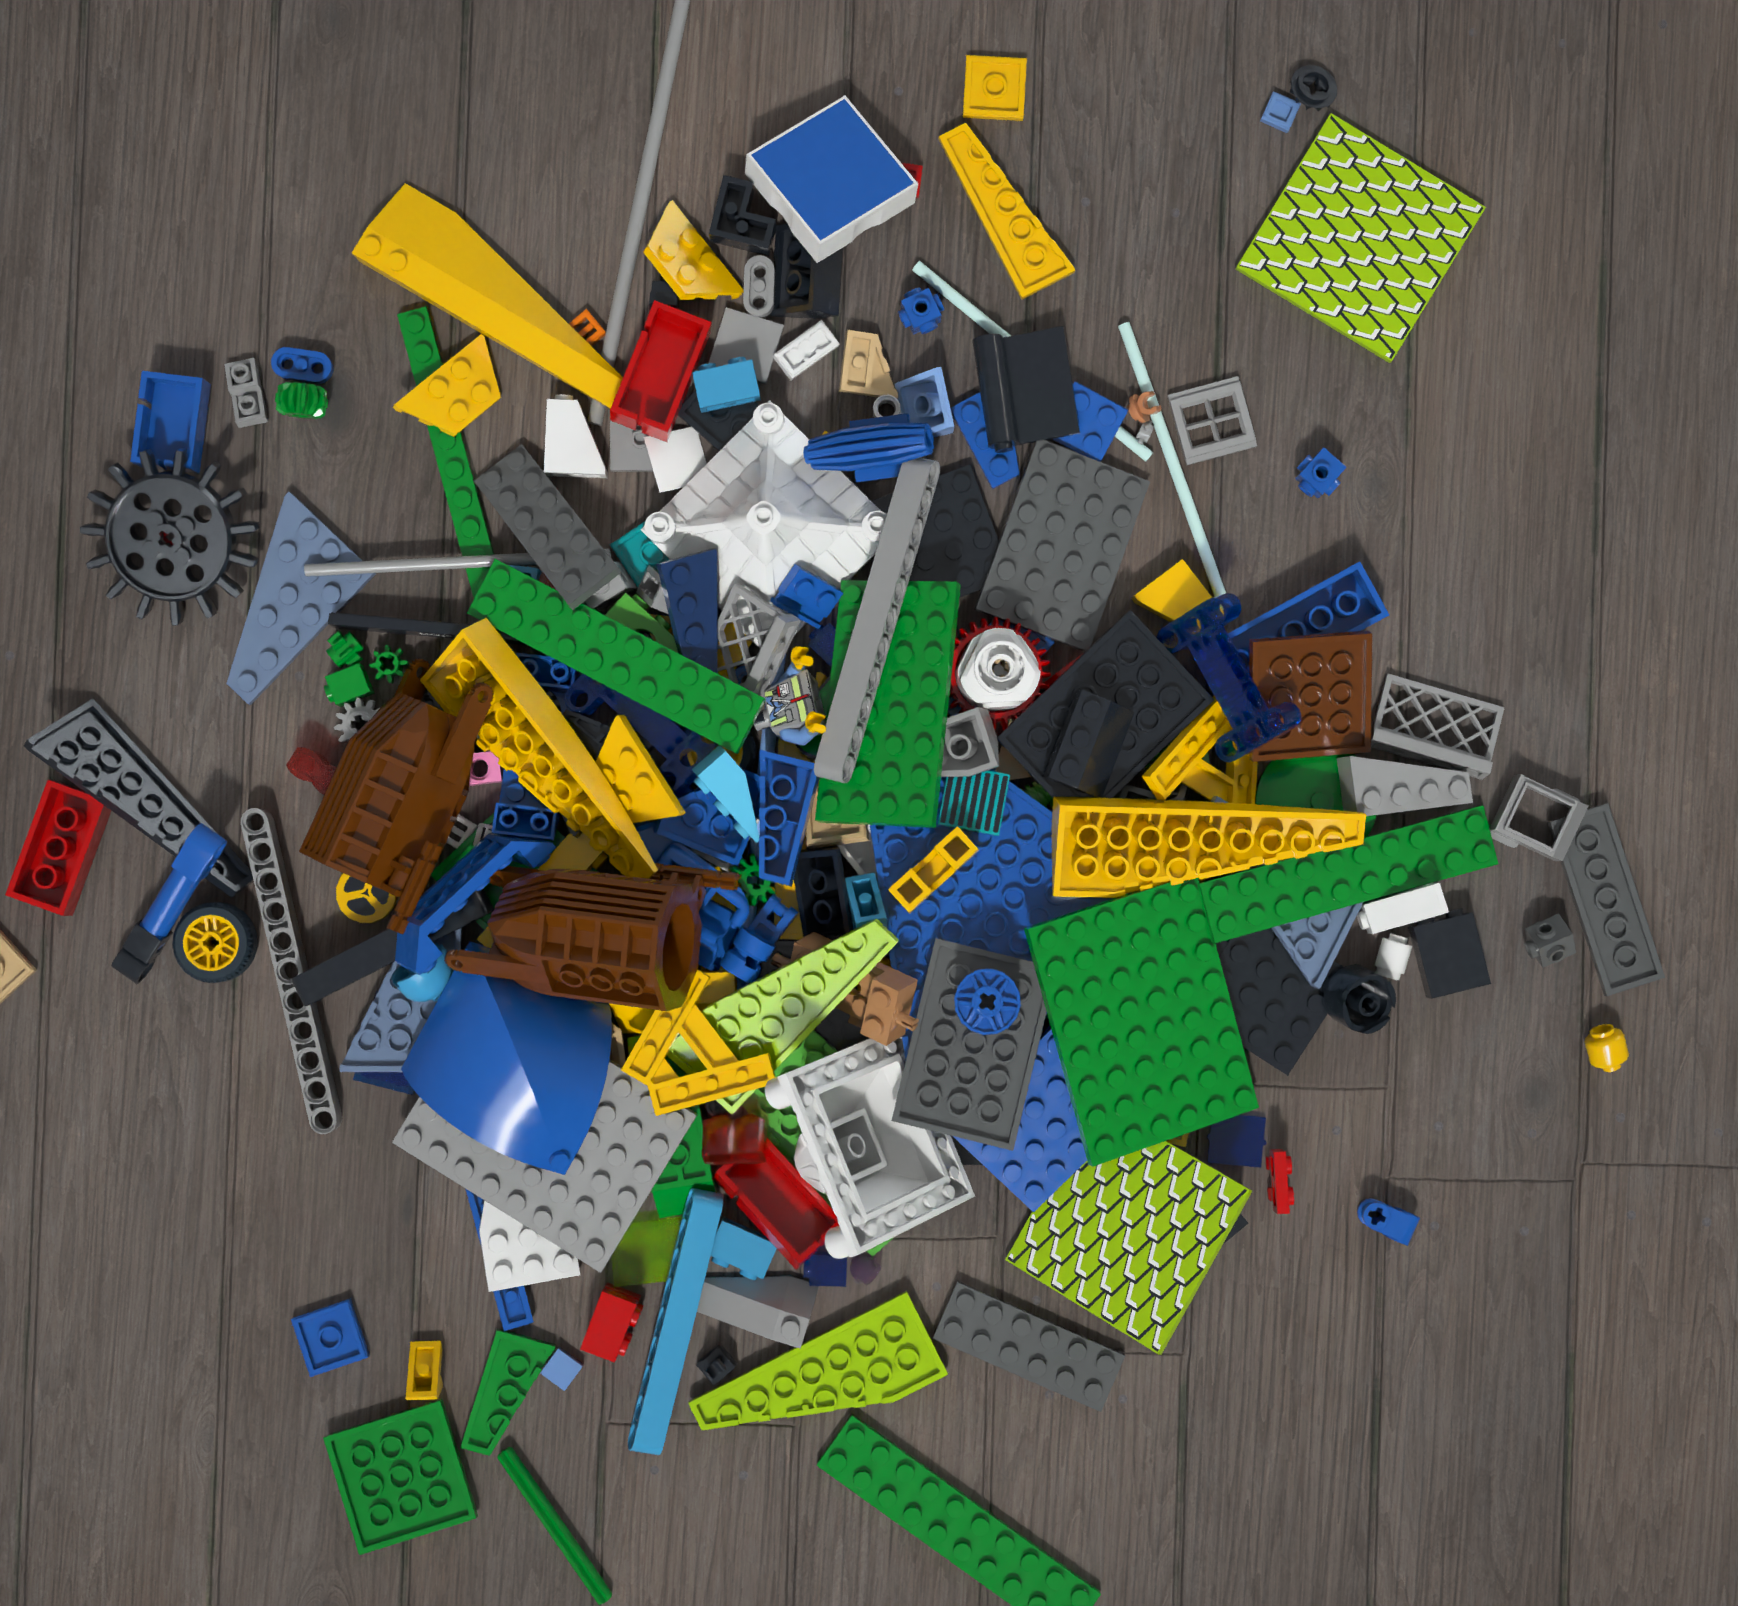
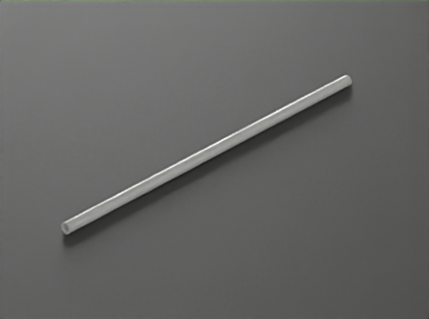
(642, 194)

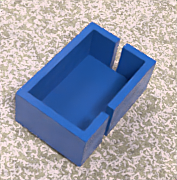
(173, 421)

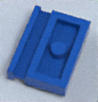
(806, 596)

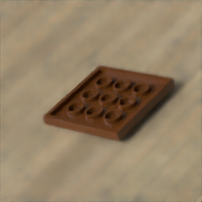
(1328, 683)

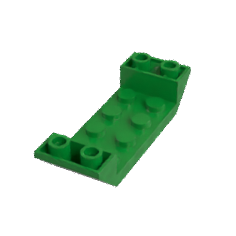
(685, 1167)

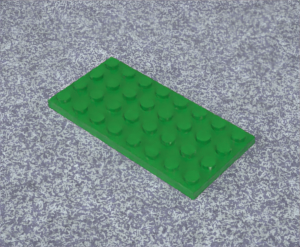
(905, 734)

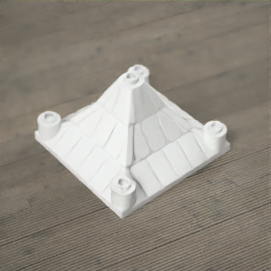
(767, 514)
(873, 1169)

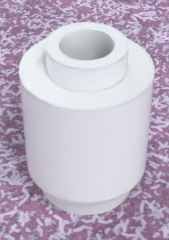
(1393, 956)

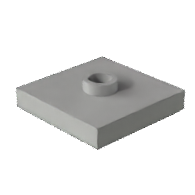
(628, 449)

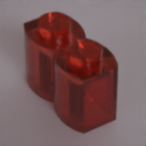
(311, 767)
(734, 1140)

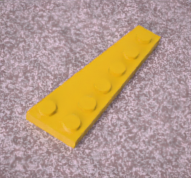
(1016, 234)

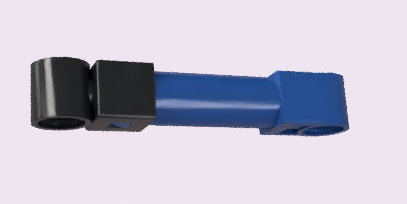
(154, 930)

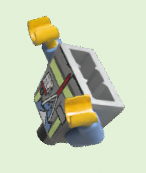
(794, 703)

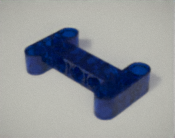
(1228, 677)
(654, 727)

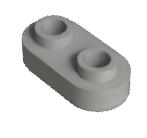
(759, 287)

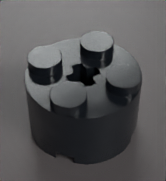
(1359, 998)

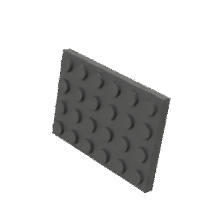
(1062, 545)
(964, 1079)

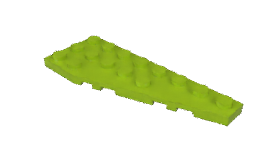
(789, 1002)
(851, 1365)

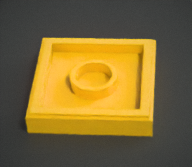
(994, 87)

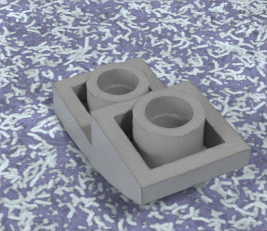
(246, 392)

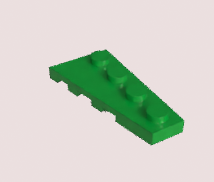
(506, 1379)

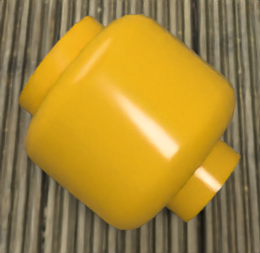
(1606, 1047)

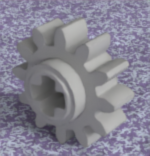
(352, 717)

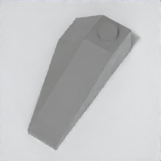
(969, 744)
(768, 1306)

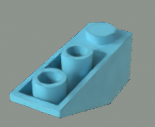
(730, 786)

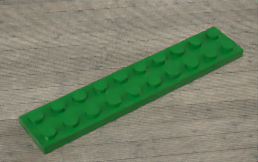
(617, 656)
(1348, 876)
(950, 1521)

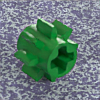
(344, 649)
(381, 666)

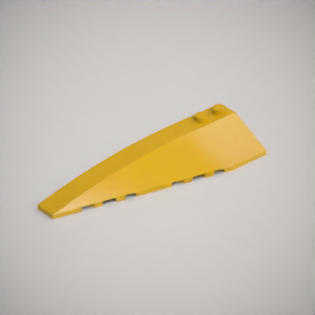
(455, 270)
(536, 743)
(1140, 843)

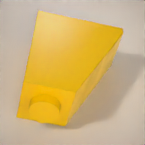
(1173, 593)

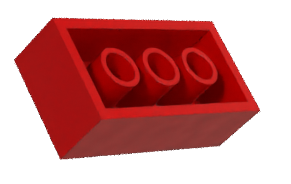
(59, 849)

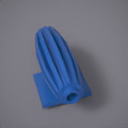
(871, 447)

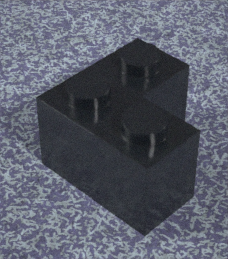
(733, 223)

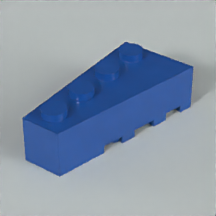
(784, 812)

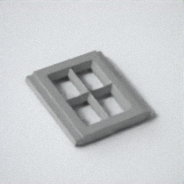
(1205, 394)

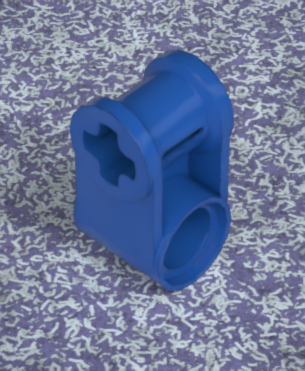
(1391, 1222)

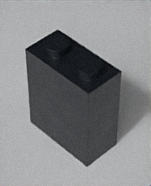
(1449, 954)

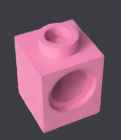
(494, 773)

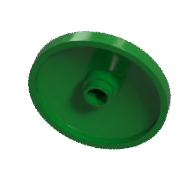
(1304, 784)

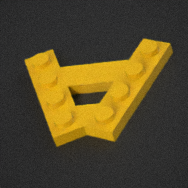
(1184, 763)
(724, 1072)

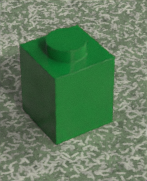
(348, 685)

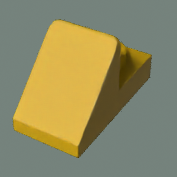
(424, 1370)

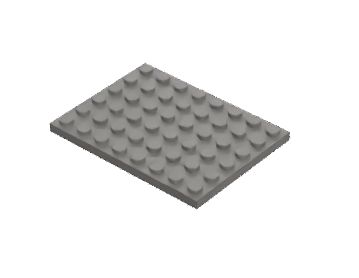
(602, 1188)

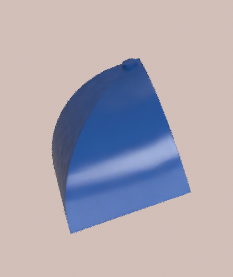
(513, 1066)

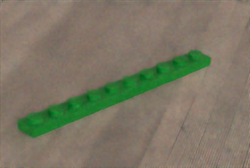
(448, 450)

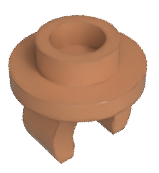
(1139, 409)

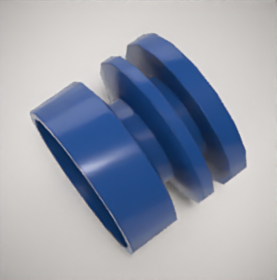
(1006, 1003)

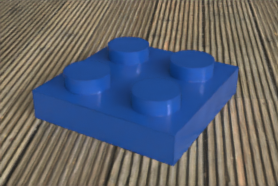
(1098, 423)

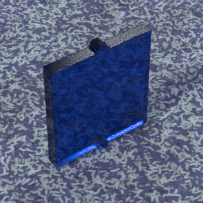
(1237, 1141)

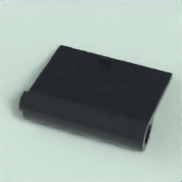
(1025, 388)

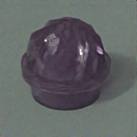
(864, 1268)

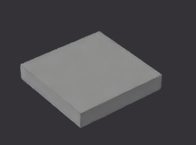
(747, 337)

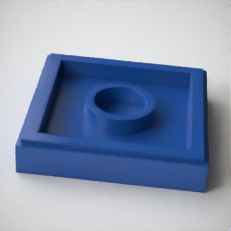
(330, 1337)

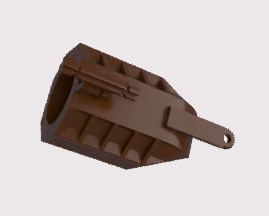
(399, 793)
(597, 933)

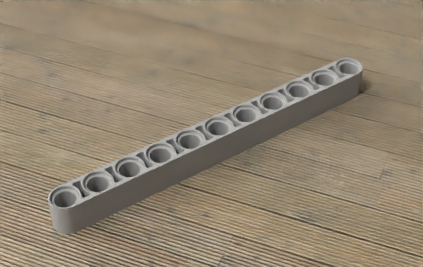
(876, 620)
(280, 958)

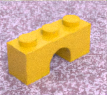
(933, 870)

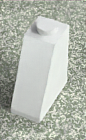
(569, 441)
(1402, 908)

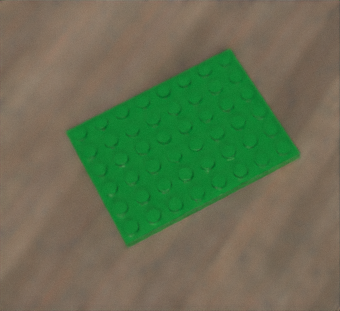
(1141, 1019)

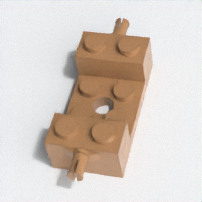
(883, 999)

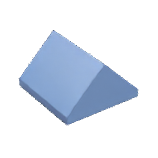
(926, 401)

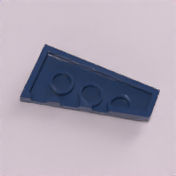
(691, 602)

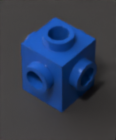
(917, 321)
(1327, 466)

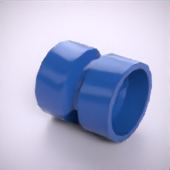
(747, 955)

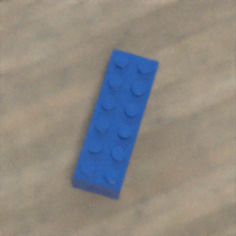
(1333, 606)

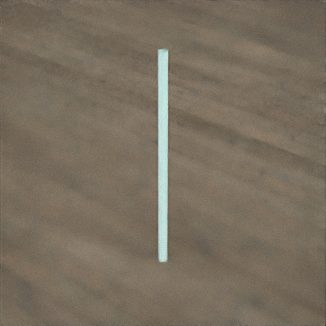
(992, 328)
(1173, 462)

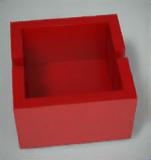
(609, 1325)

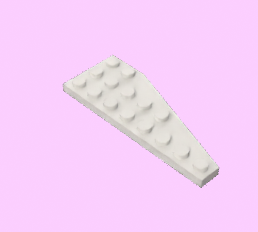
(519, 1255)

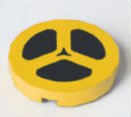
(363, 901)

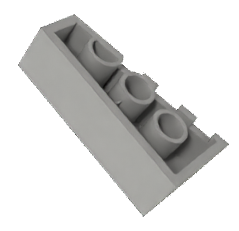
(1395, 787)

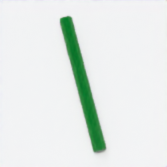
(554, 1525)

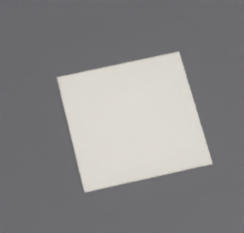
(675, 460)

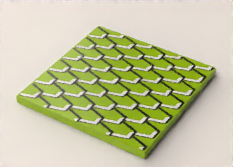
(1360, 238)
(1132, 1238)

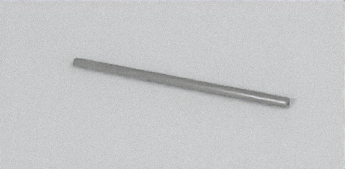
(418, 564)

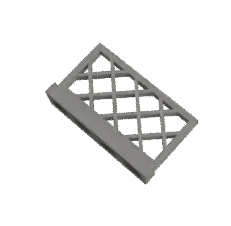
(772, 647)
(1435, 752)

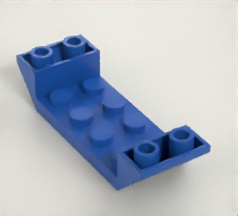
(518, 809)
(450, 893)

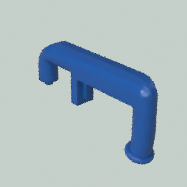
(685, 857)

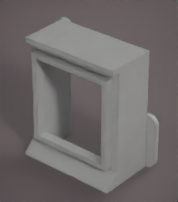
(1503, 834)

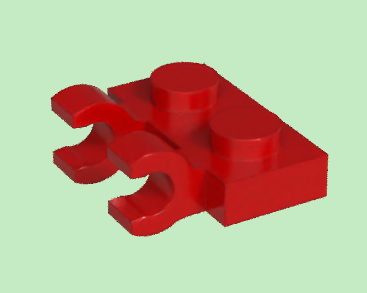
(1280, 1192)

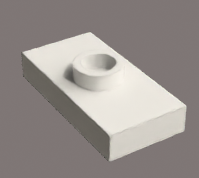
(806, 350)

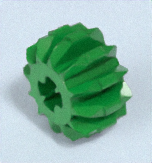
(301, 400)
(759, 889)

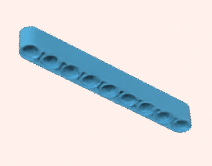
(675, 1321)

